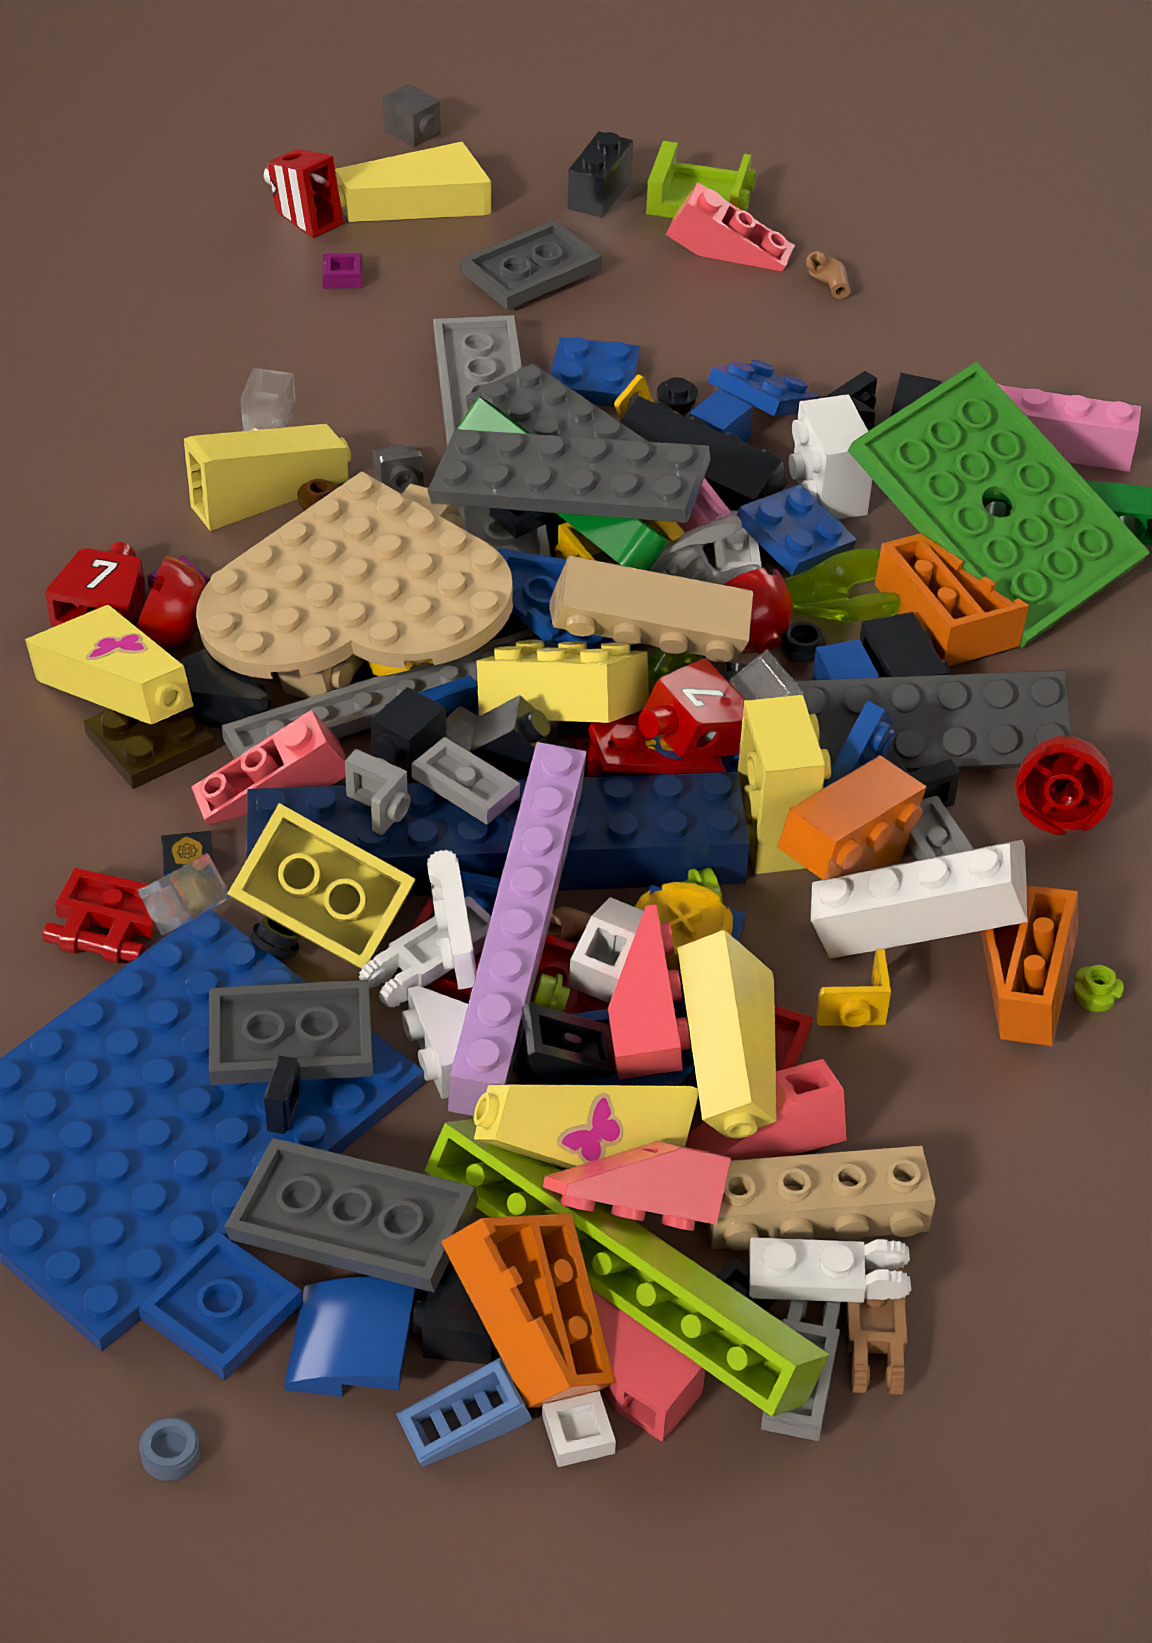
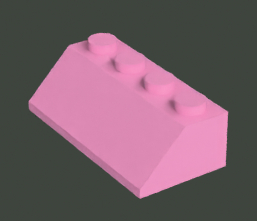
(1081, 427)

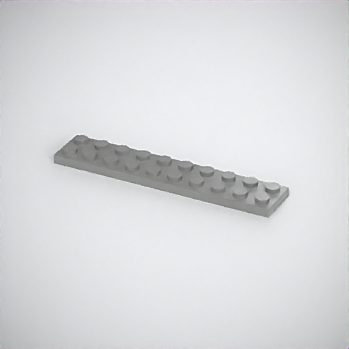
(468, 358)

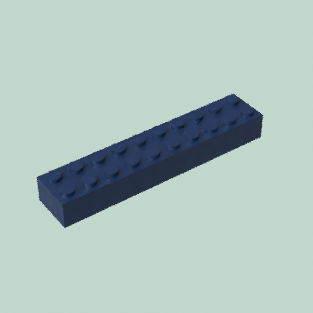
(623, 833)

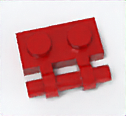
(105, 903)

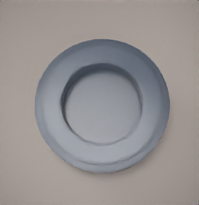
(170, 1449)

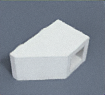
(604, 949)
(436, 1026)

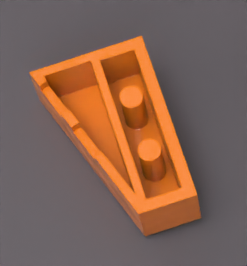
(956, 608)
(854, 821)
(1032, 965)
(534, 1303)

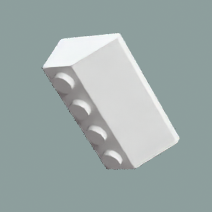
(921, 900)

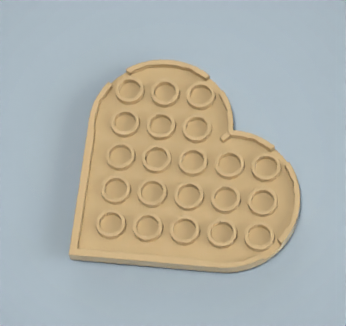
(359, 579)

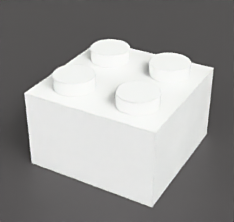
(822, 456)

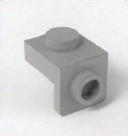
(378, 786)

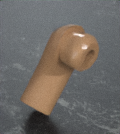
(829, 272)
(568, 923)

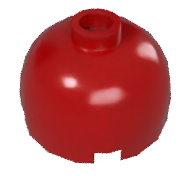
(172, 604)
(770, 608)
(1064, 785)

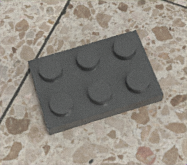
(530, 264)
(315, 1022)

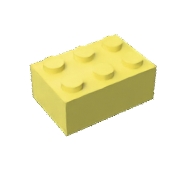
(566, 680)
(776, 771)
(321, 887)

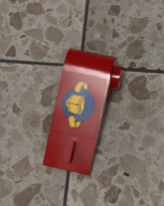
(630, 751)

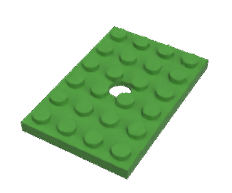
(974, 440)

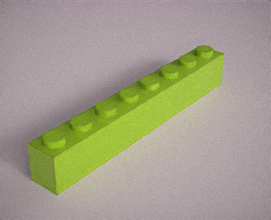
(646, 1277)

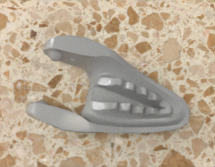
(687, 559)

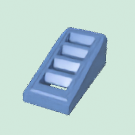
(471, 1388)

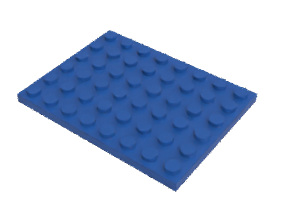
(123, 1146)

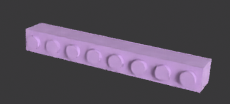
(517, 926)

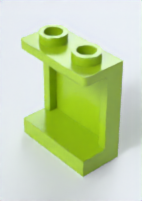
(673, 181)

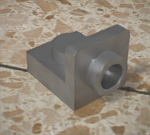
(398, 466)

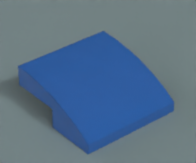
(351, 1335)

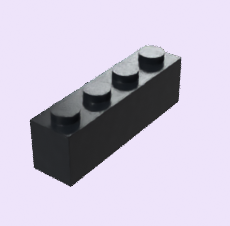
(735, 469)

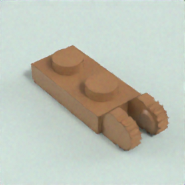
(877, 1329)

